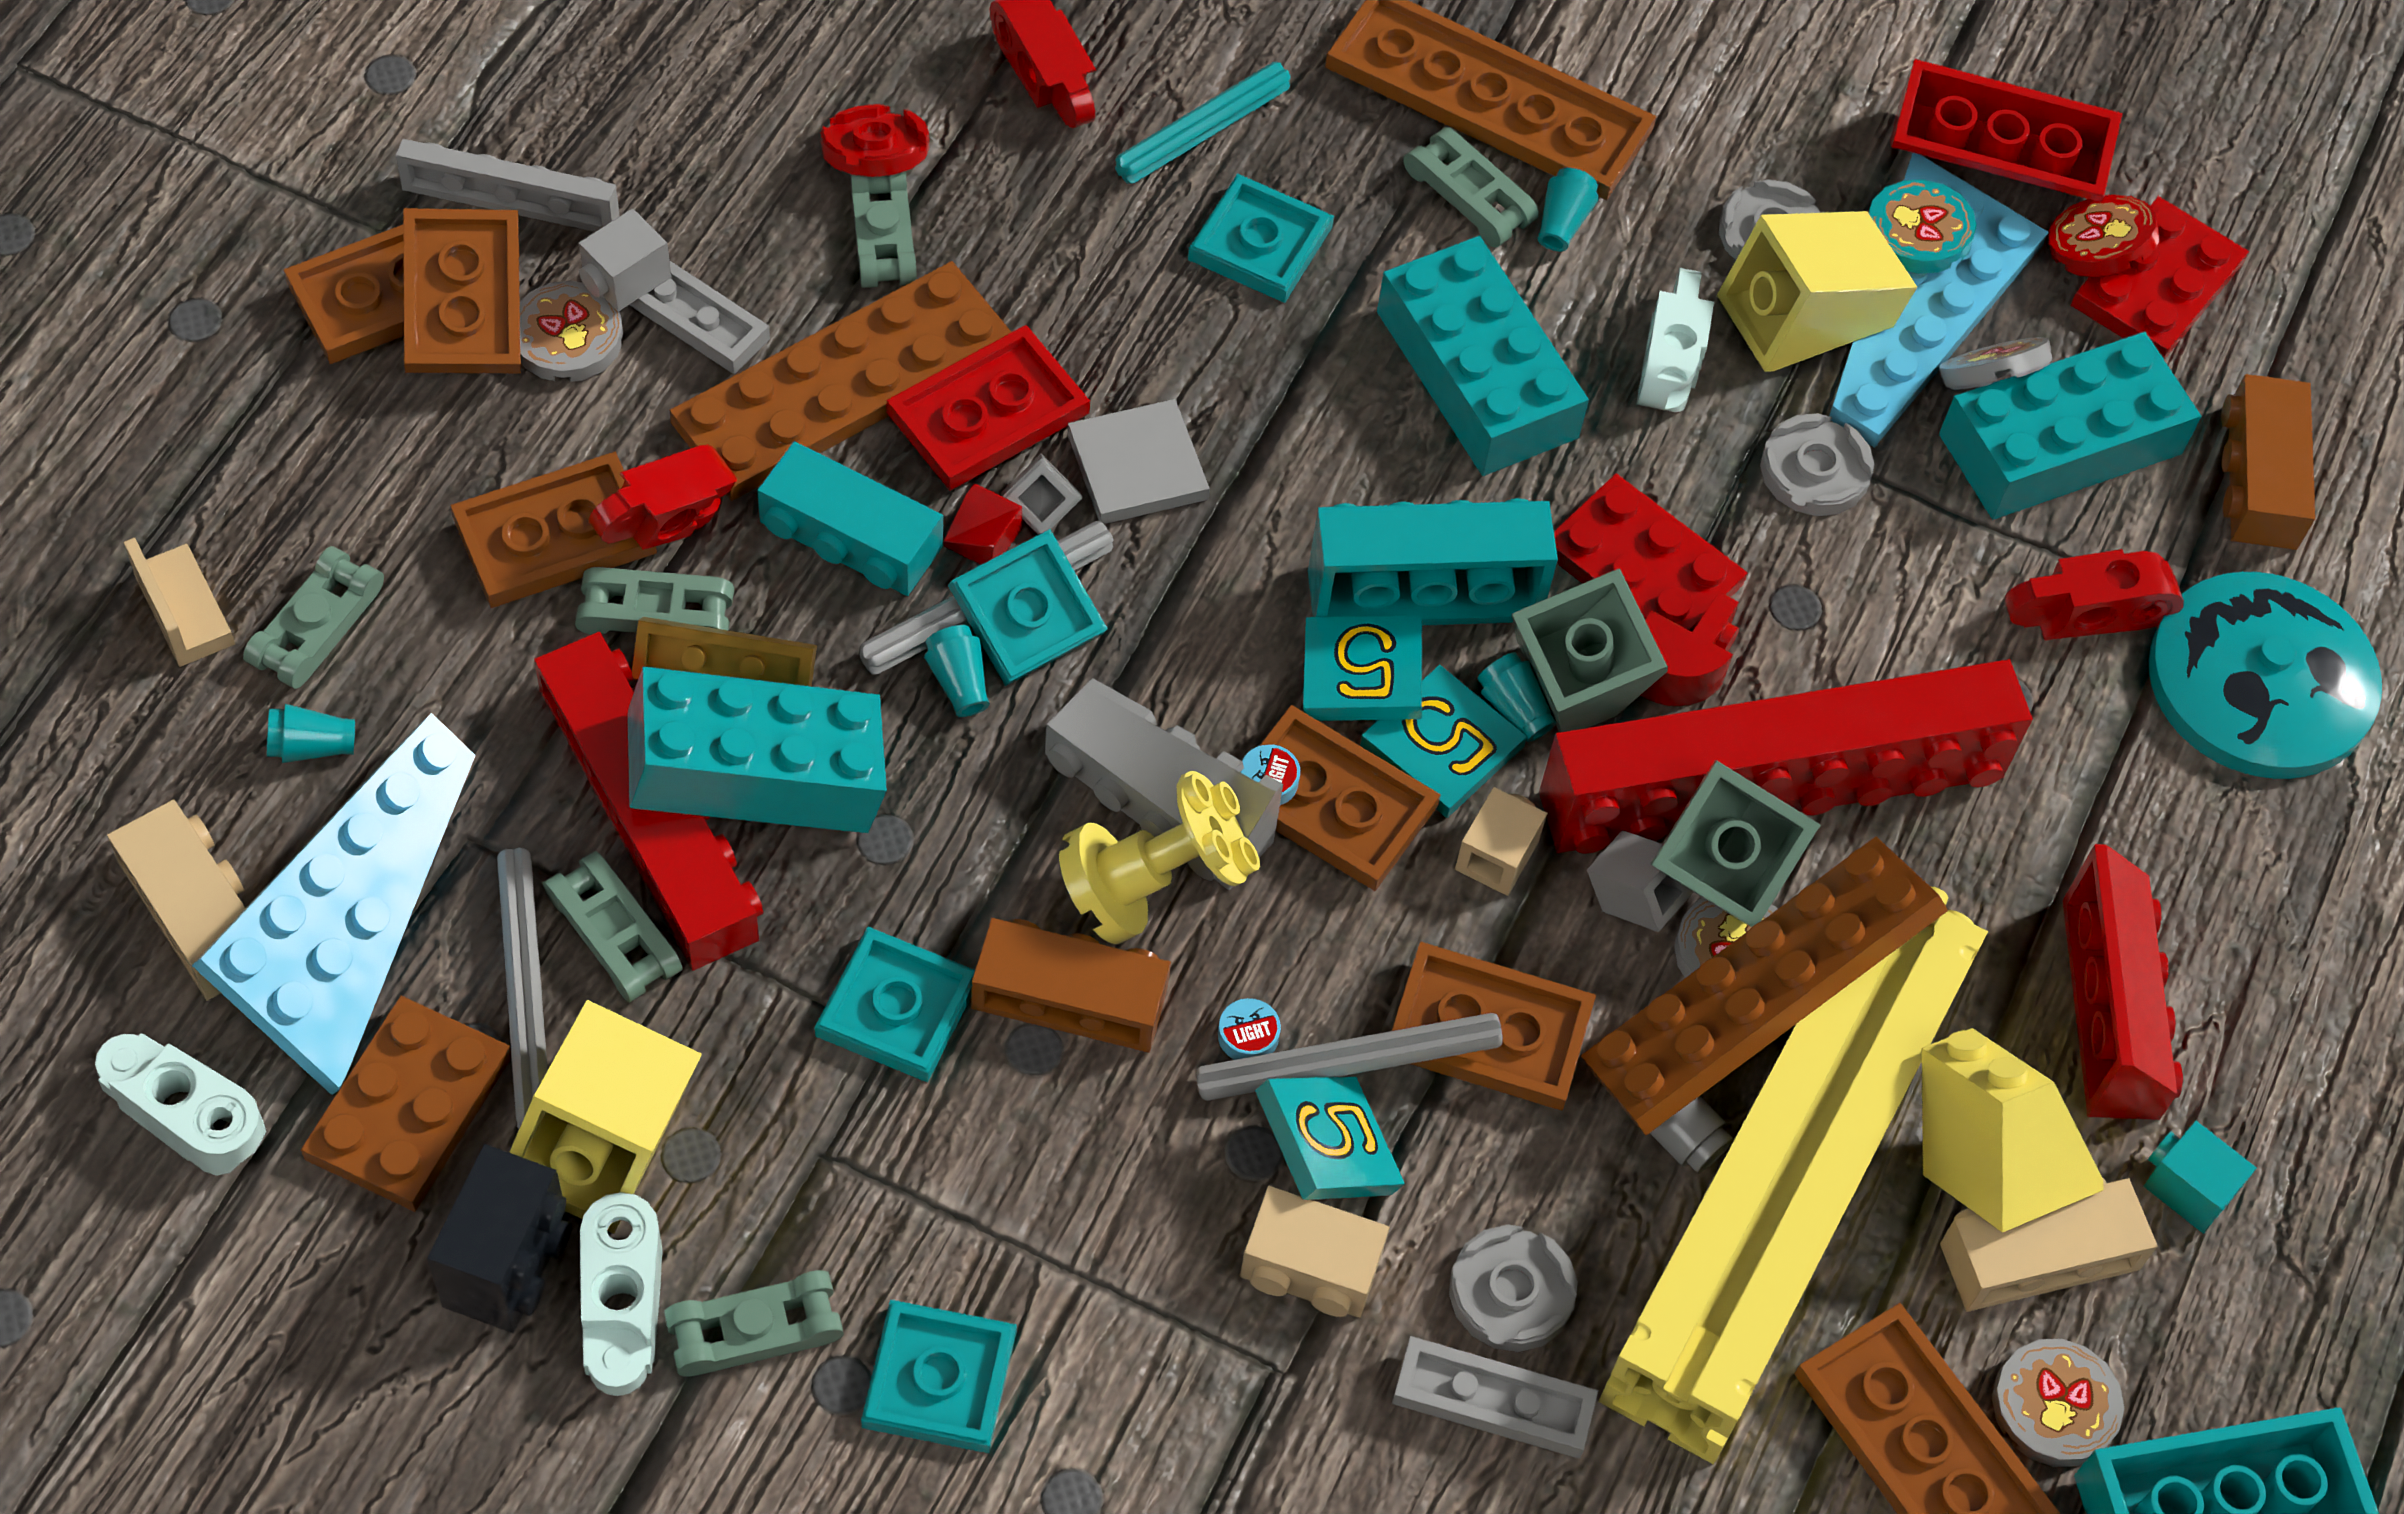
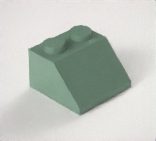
(1589, 651)
(1735, 844)

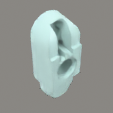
(1675, 344)
(145, 1073)
(622, 1342)

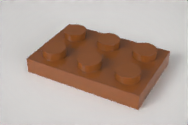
(461, 291)
(353, 294)
(541, 532)
(1348, 800)
(1538, 1020)
(407, 1103)

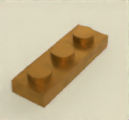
(721, 653)

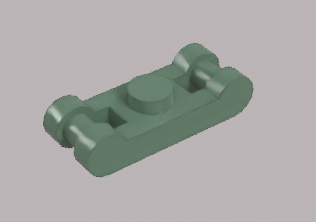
(1472, 185)
(883, 230)
(651, 596)
(314, 618)
(612, 925)
(753, 1324)

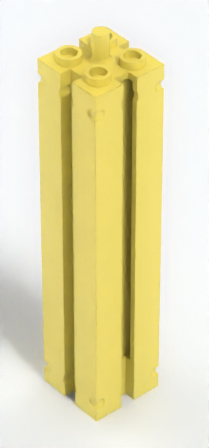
(1785, 1192)

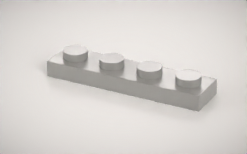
(506, 185)

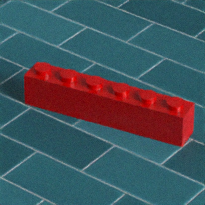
(673, 852)

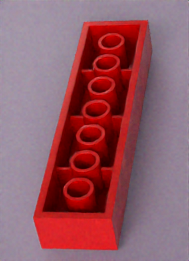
(1800, 747)

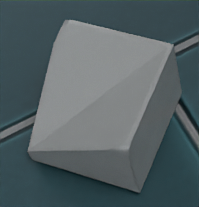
(1042, 494)

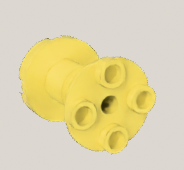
(1119, 875)

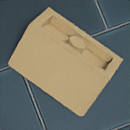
(181, 602)

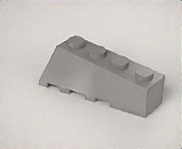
(1137, 766)

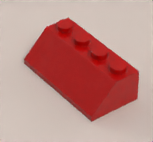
(2006, 130)
(2120, 990)

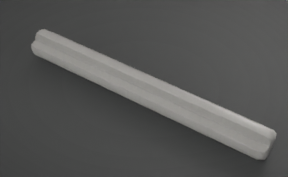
(910, 636)
(522, 976)
(1352, 1055)

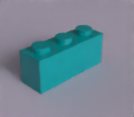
(850, 519)

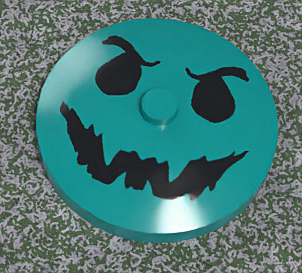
(2265, 675)

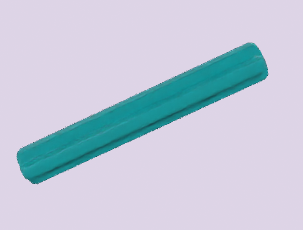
(1202, 122)

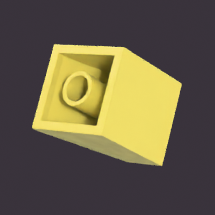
(1813, 285)
(604, 1106)
(1999, 1133)

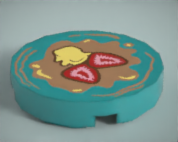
(1924, 224)

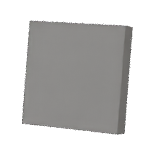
(1138, 461)

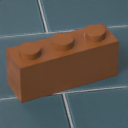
(2269, 461)
(1070, 984)

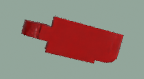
(1045, 56)
(665, 498)
(2097, 595)

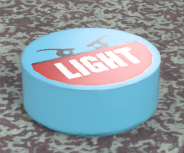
(1277, 764)
(1248, 1029)

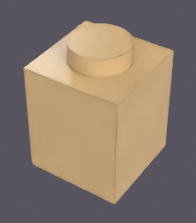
(1501, 840)

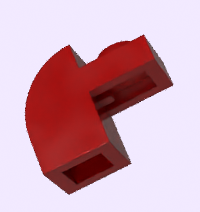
(1694, 659)

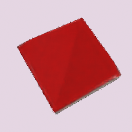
(984, 525)

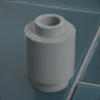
(1694, 1135)

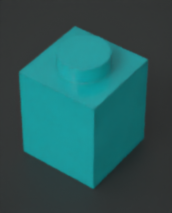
(2197, 1175)

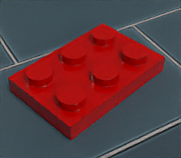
(2168, 287)
(987, 407)
(1658, 555)

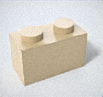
(1313, 1253)

